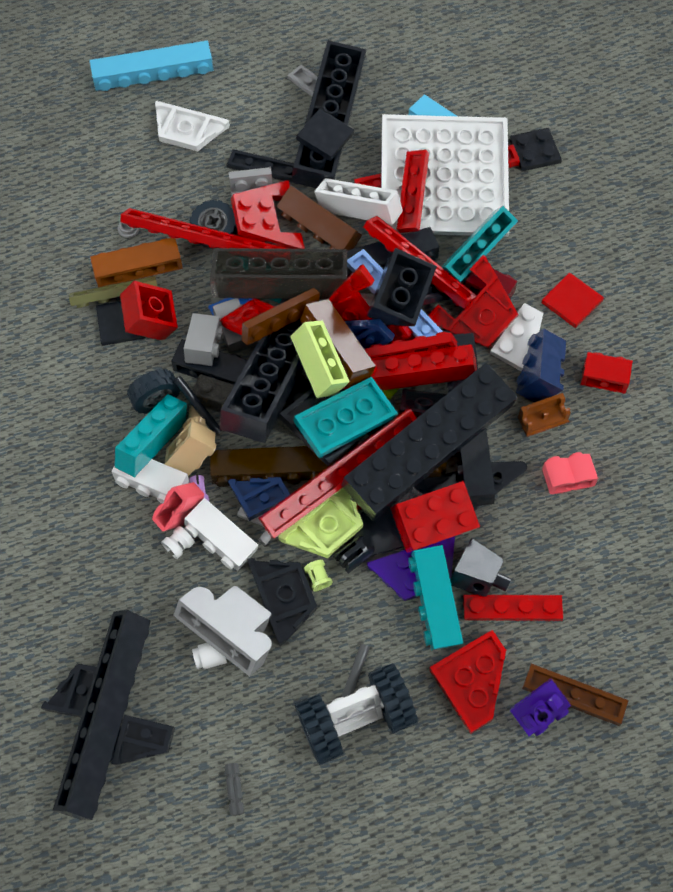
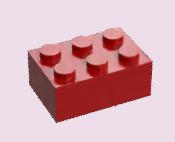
(435, 516)

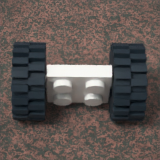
(384, 696)

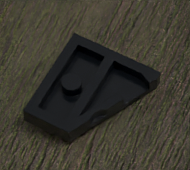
(72, 692)

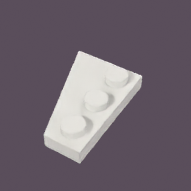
(513, 342)

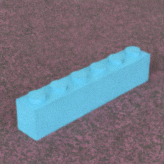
(151, 65)

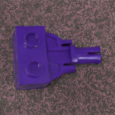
(541, 708)

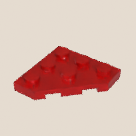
(472, 679)

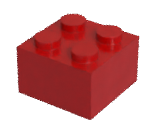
(148, 311)

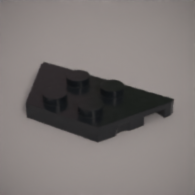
(284, 594)

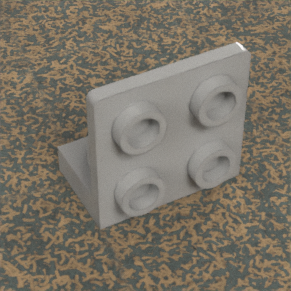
(250, 179)

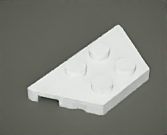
(187, 127)

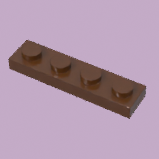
(277, 317)
(580, 695)

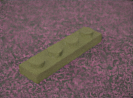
(104, 293)

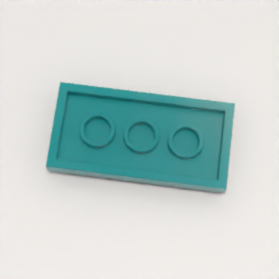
(345, 417)

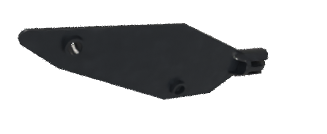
(383, 534)

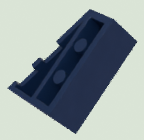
(542, 367)

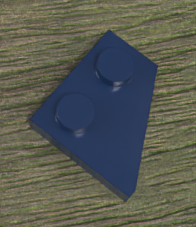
(370, 332)
(258, 494)

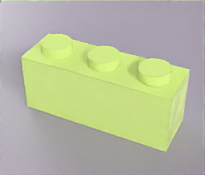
(319, 359)

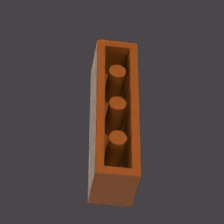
(136, 262)

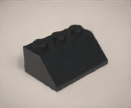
(401, 289)

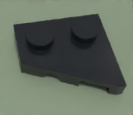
(141, 740)

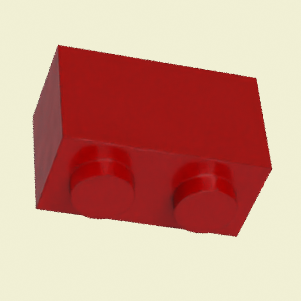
(606, 372)

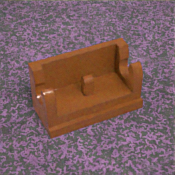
(544, 415)

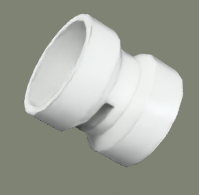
(178, 542)

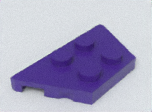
(396, 573)

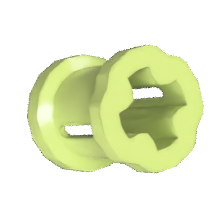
(318, 575)

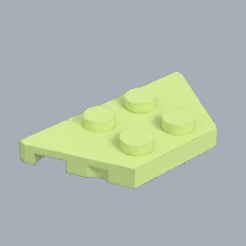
(325, 526)

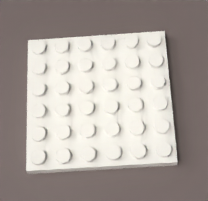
(463, 172)

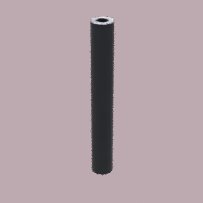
(196, 403)

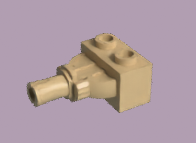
(191, 445)

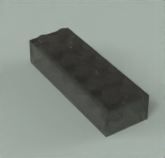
(276, 272)

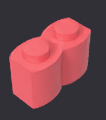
(569, 473)
(177, 505)

